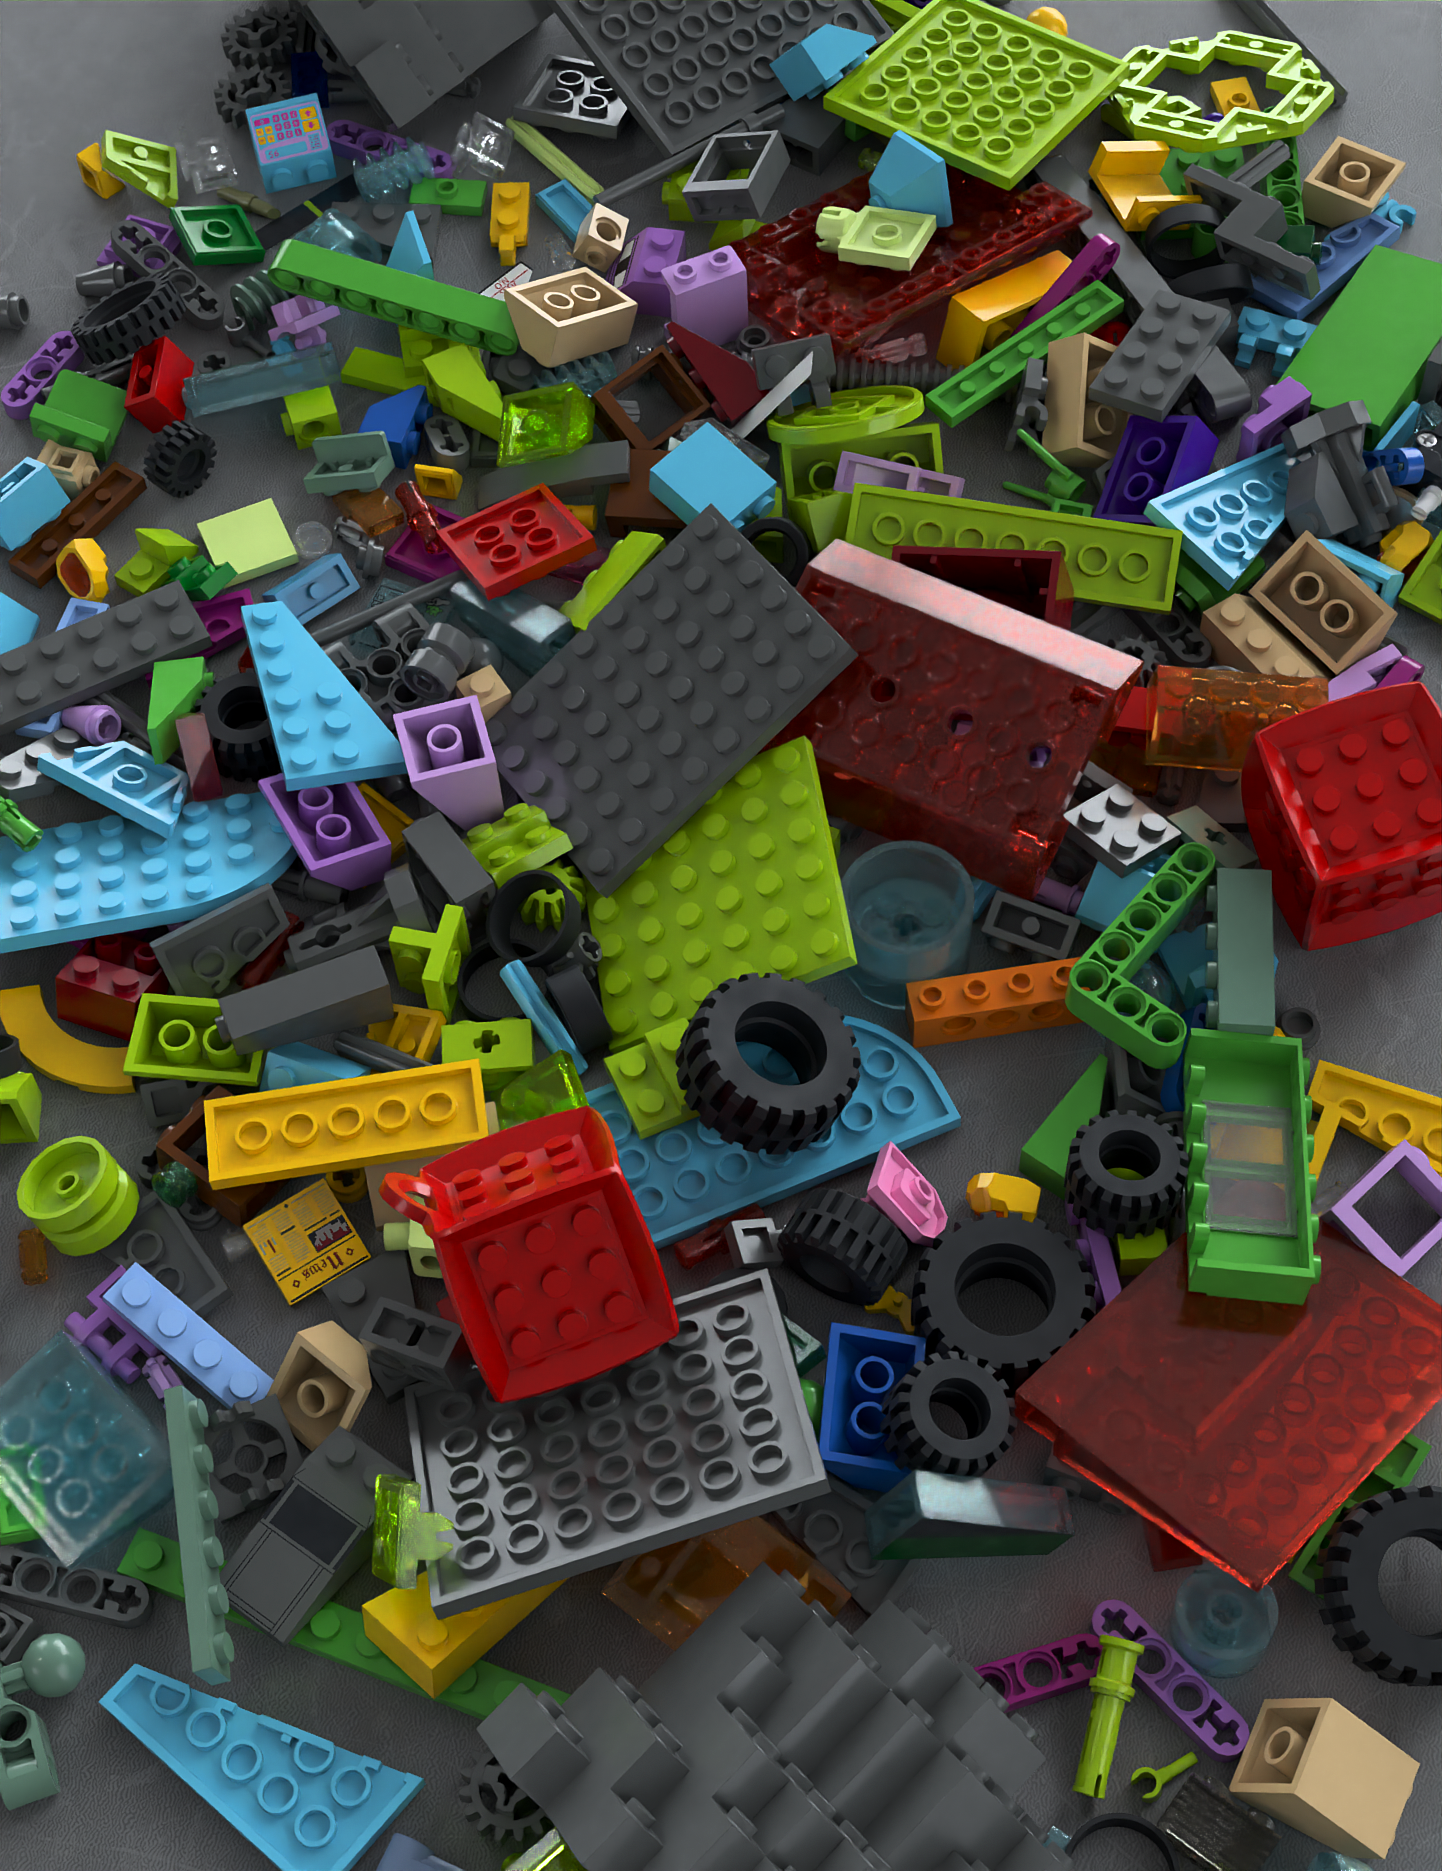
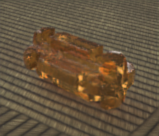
(33, 1257)

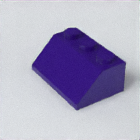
(1154, 462)

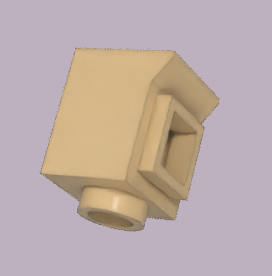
(70, 467)

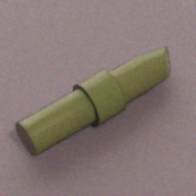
(248, 202)

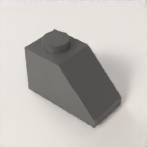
(1317, 500)

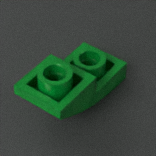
(199, 577)

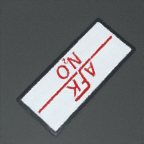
(513, 277)

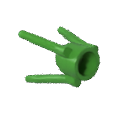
(1060, 483)

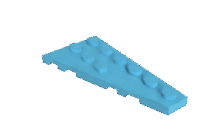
(314, 713)

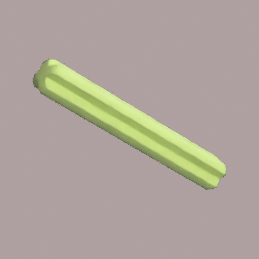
(554, 159)

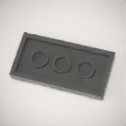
(1160, 355)

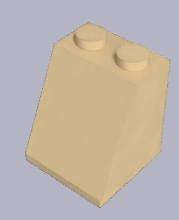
(1325, 1775)

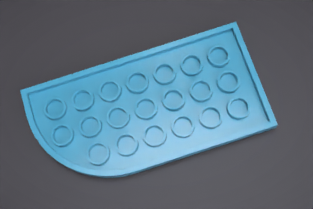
(127, 878)
(693, 1176)

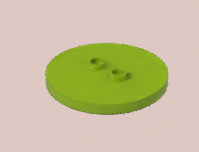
(851, 416)

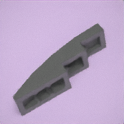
(563, 475)

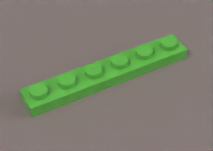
(1005, 364)

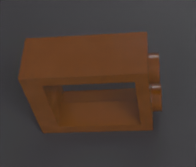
(669, 372)
(236, 1203)

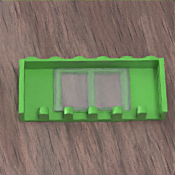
(1249, 1167)

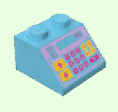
(291, 143)

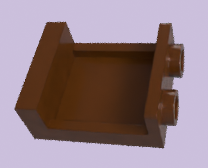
(633, 502)

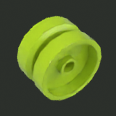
(78, 1195)

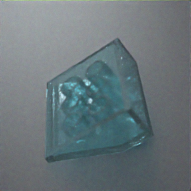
(79, 1451)

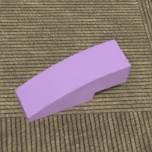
(879, 472)

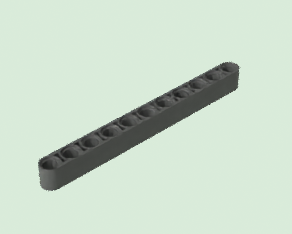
(1216, 386)

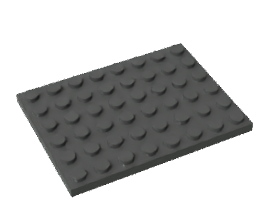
(701, 62)
(664, 698)
(620, 1460)

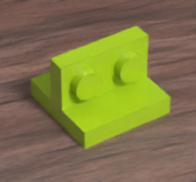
(433, 960)

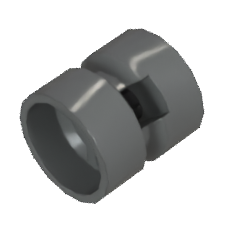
(437, 662)

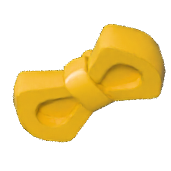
(897, 1306)

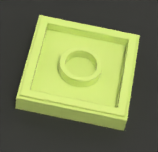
(250, 540)

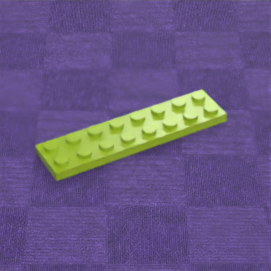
(1104, 558)

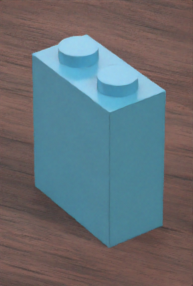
(712, 471)

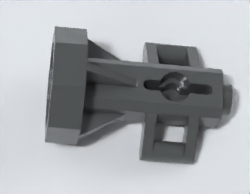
(1341, 436)
(342, 931)

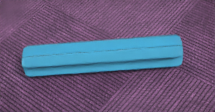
(540, 1012)

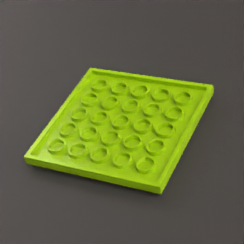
(978, 88)
(725, 897)

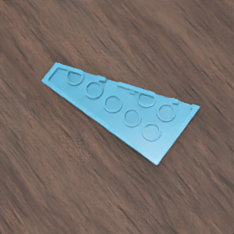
(1228, 513)
(272, 1782)

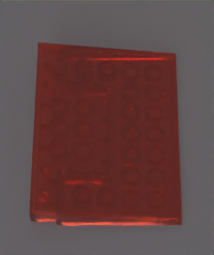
(1242, 1413)

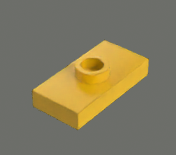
(1231, 94)

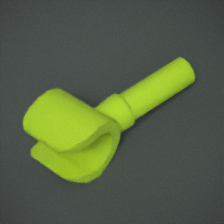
(1163, 1775)

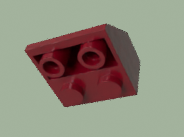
(106, 983)

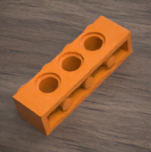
(989, 1003)

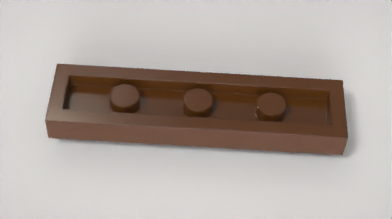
(78, 520)

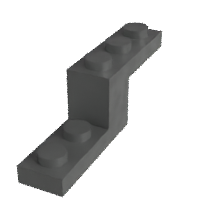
(1252, 231)

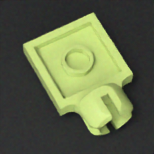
(875, 235)

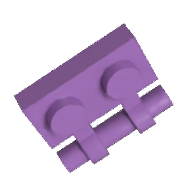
(90, 1332)

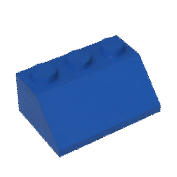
(857, 1381)

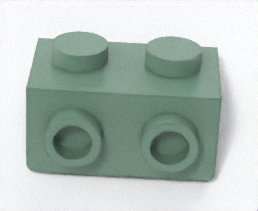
(349, 463)

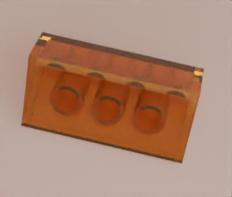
(1213, 715)

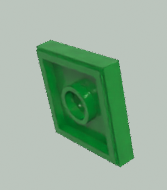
(216, 234)

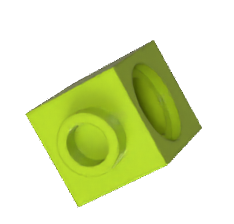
(310, 416)

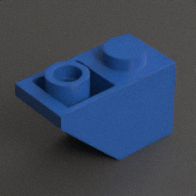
(402, 422)

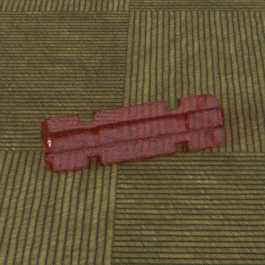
(894, 350)

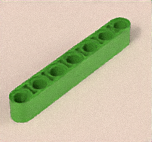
(394, 296)

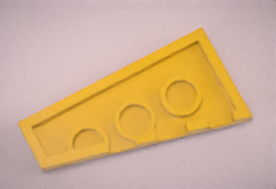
(1380, 1110)

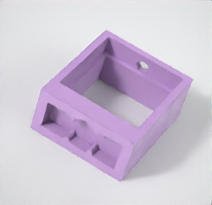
(1421, 1176)

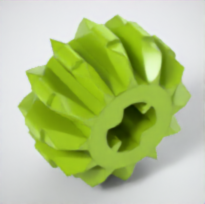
(548, 905)

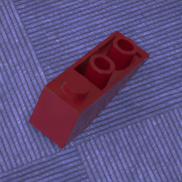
(722, 373)

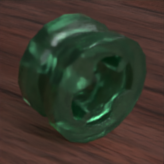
(174, 1184)

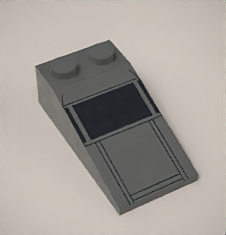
(308, 1538)

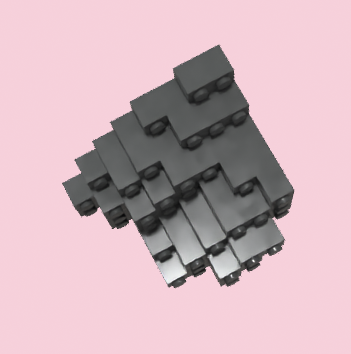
(417, 49)
(783, 1750)

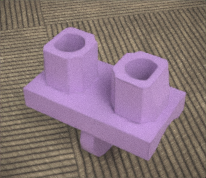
(302, 319)

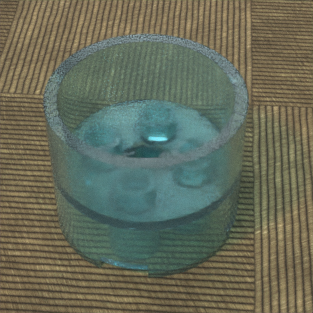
(907, 918)

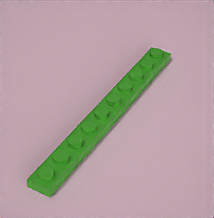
(336, 1635)

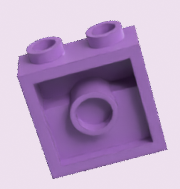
(1277, 411)

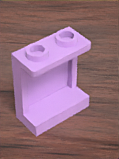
(709, 295)

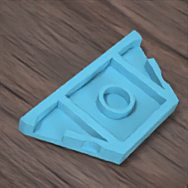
(125, 782)

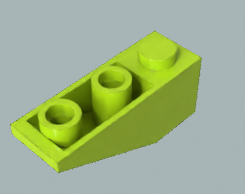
(463, 390)

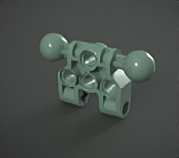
(27, 1765)

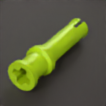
(1111, 1691)

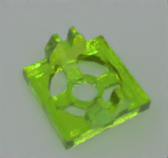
(403, 1532)

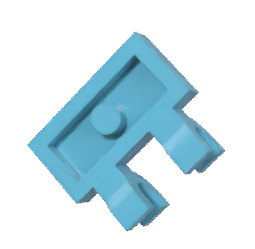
(1271, 334)

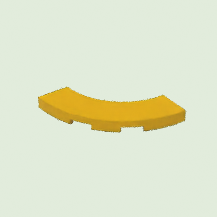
(58, 1053)

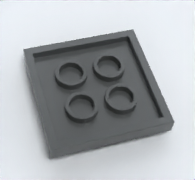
(572, 98)

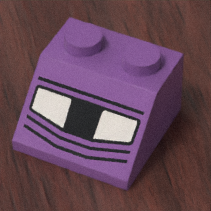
(639, 268)

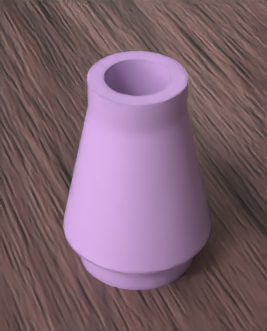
(93, 722)

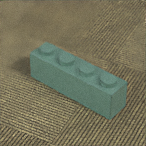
(1241, 952)

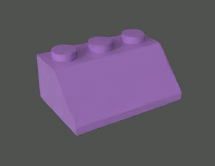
(331, 831)

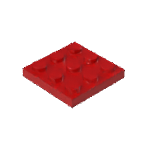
(516, 541)

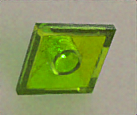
(544, 424)

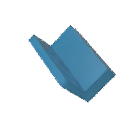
(315, 587)

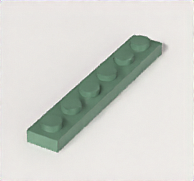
(199, 1547)

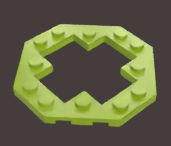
(1287, 72)

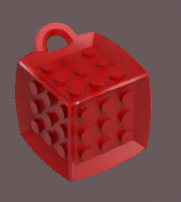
(1350, 813)
(542, 1253)

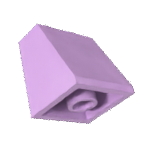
(452, 760)

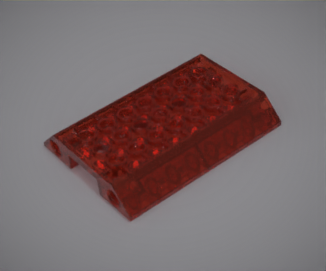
(815, 293)
(953, 654)

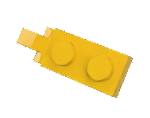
(509, 219)

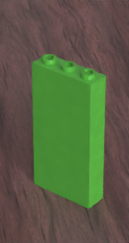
(1375, 340)

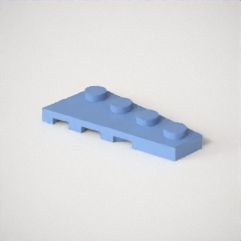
(1339, 263)

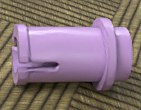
(1060, 896)

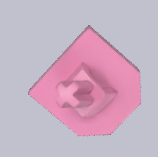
(905, 1197)

